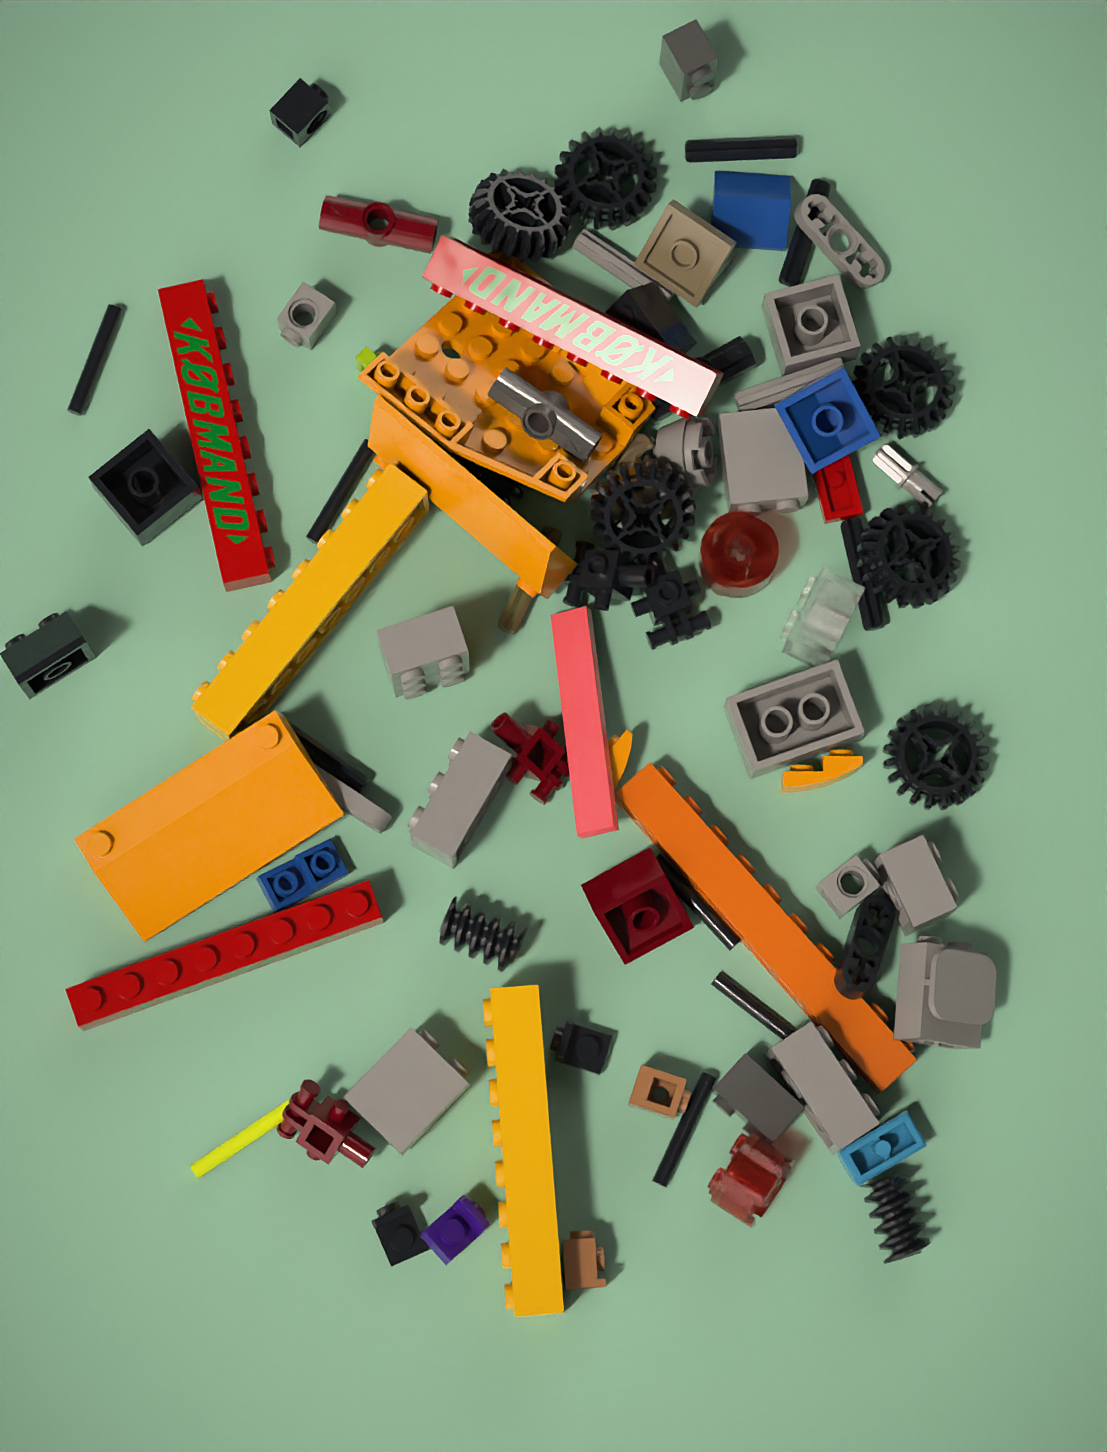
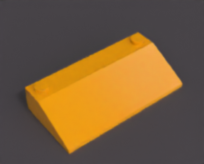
(468, 501)
(210, 825)

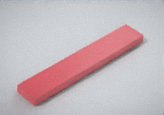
(584, 722)

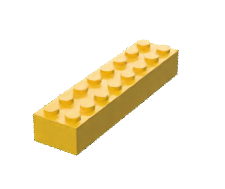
(312, 603)
(525, 1150)

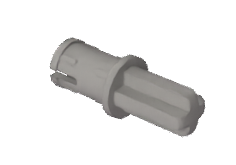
(906, 475)

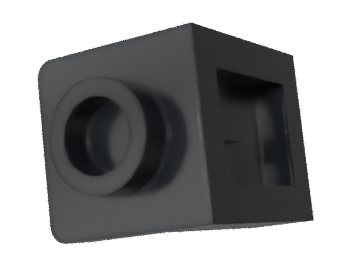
(580, 1047)
(398, 1233)

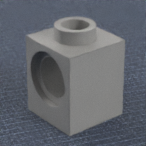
(306, 301)
(836, 897)

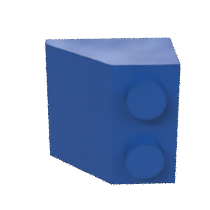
(827, 419)

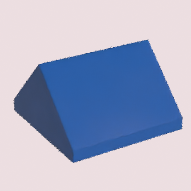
(752, 209)

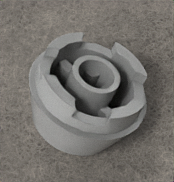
(688, 450)

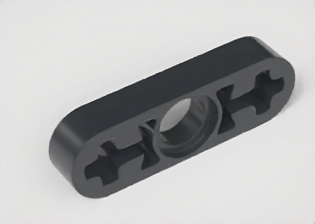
(853, 957)

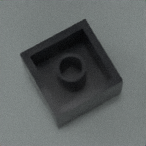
(145, 487)

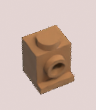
(650, 1079)
(582, 1261)

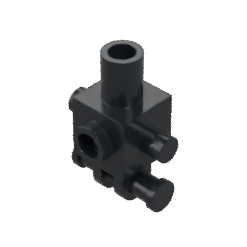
(605, 576)
(669, 601)

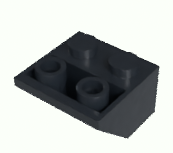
(651, 313)

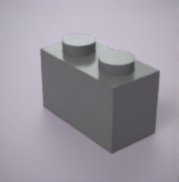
(688, 61)
(756, 1100)

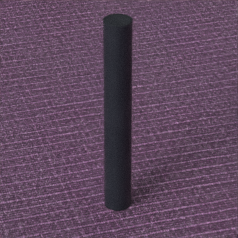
(94, 360)
(340, 493)
(699, 906)
(752, 1006)
(684, 1129)

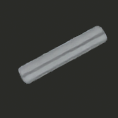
(615, 262)
(778, 389)

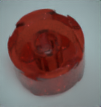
(750, 537)
(750, 1178)

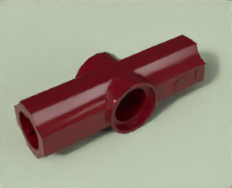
(354, 217)

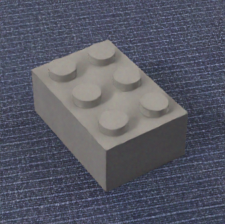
(424, 653)
(793, 719)
(459, 799)
(823, 1087)

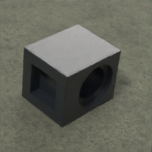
(300, 111)

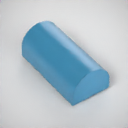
(881, 1148)

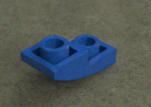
(302, 876)

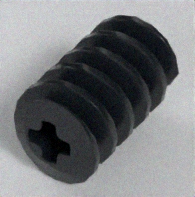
(481, 935)
(896, 1217)

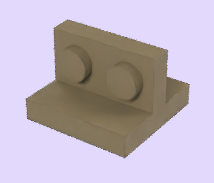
(685, 253)

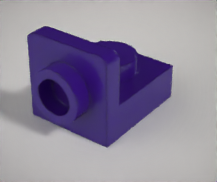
(455, 1229)

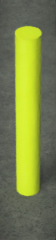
(239, 1141)

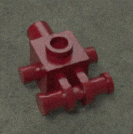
(533, 754)
(323, 1126)

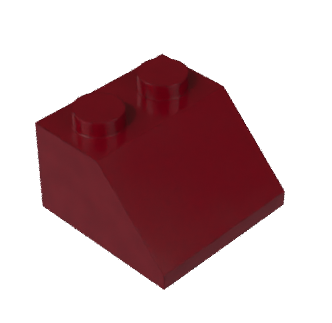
(637, 906)

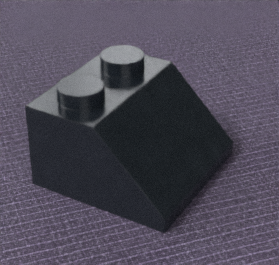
(46, 654)

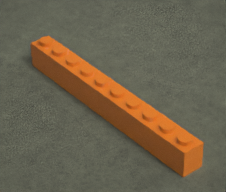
(762, 925)

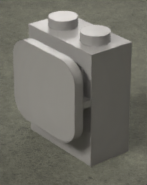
(760, 463)
(943, 994)
(408, 1089)

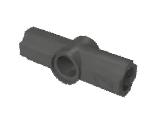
(545, 414)

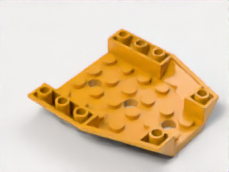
(453, 406)

